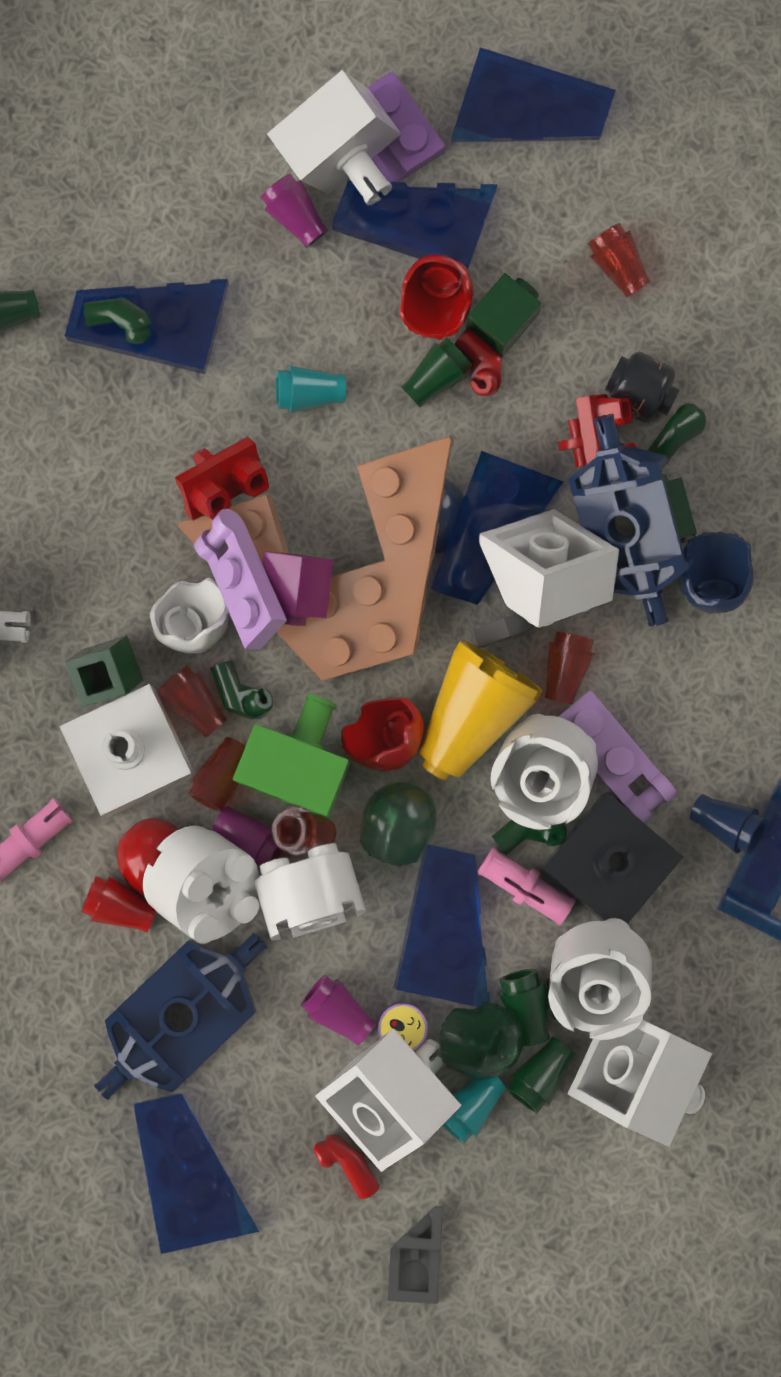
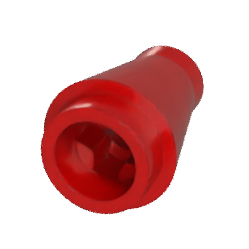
(117, 905)

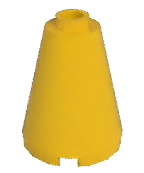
(473, 710)

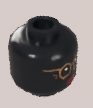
(645, 384)

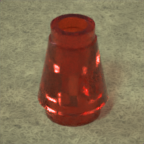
(619, 259)
(567, 665)
(192, 701)
(214, 781)
(301, 830)

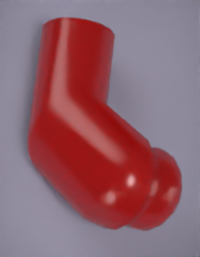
(486, 362)

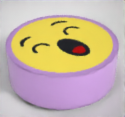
(407, 1022)

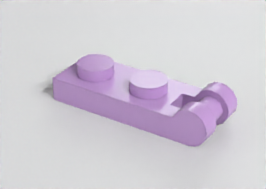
(241, 579)
(620, 758)

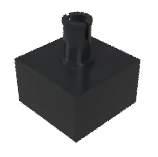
(611, 861)

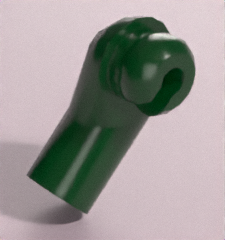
(124, 314)
(681, 428)
(238, 697)

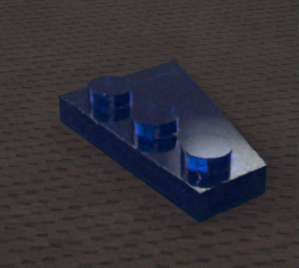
(529, 103)
(418, 219)
(181, 324)
(495, 497)
(443, 932)
(185, 1180)

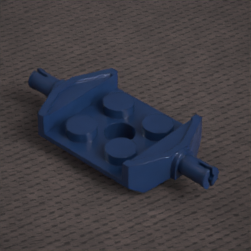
(631, 485)
(220, 1005)

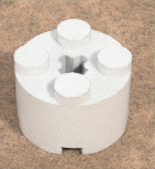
(550, 746)
(202, 884)
(308, 892)
(600, 979)

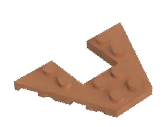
(380, 606)

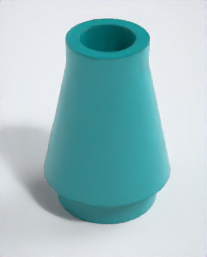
(307, 388)
(477, 1103)

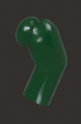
(513, 834)

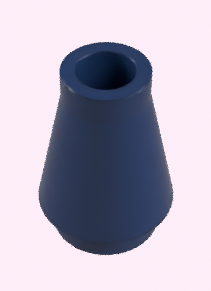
(730, 823)

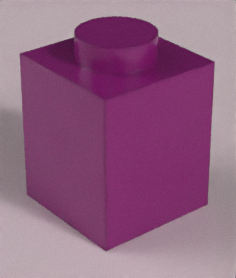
(299, 584)

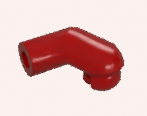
(352, 1162)

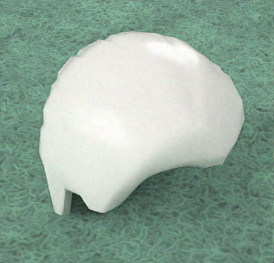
(190, 616)

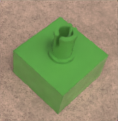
(296, 765)

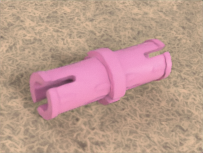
(31, 836)
(526, 886)

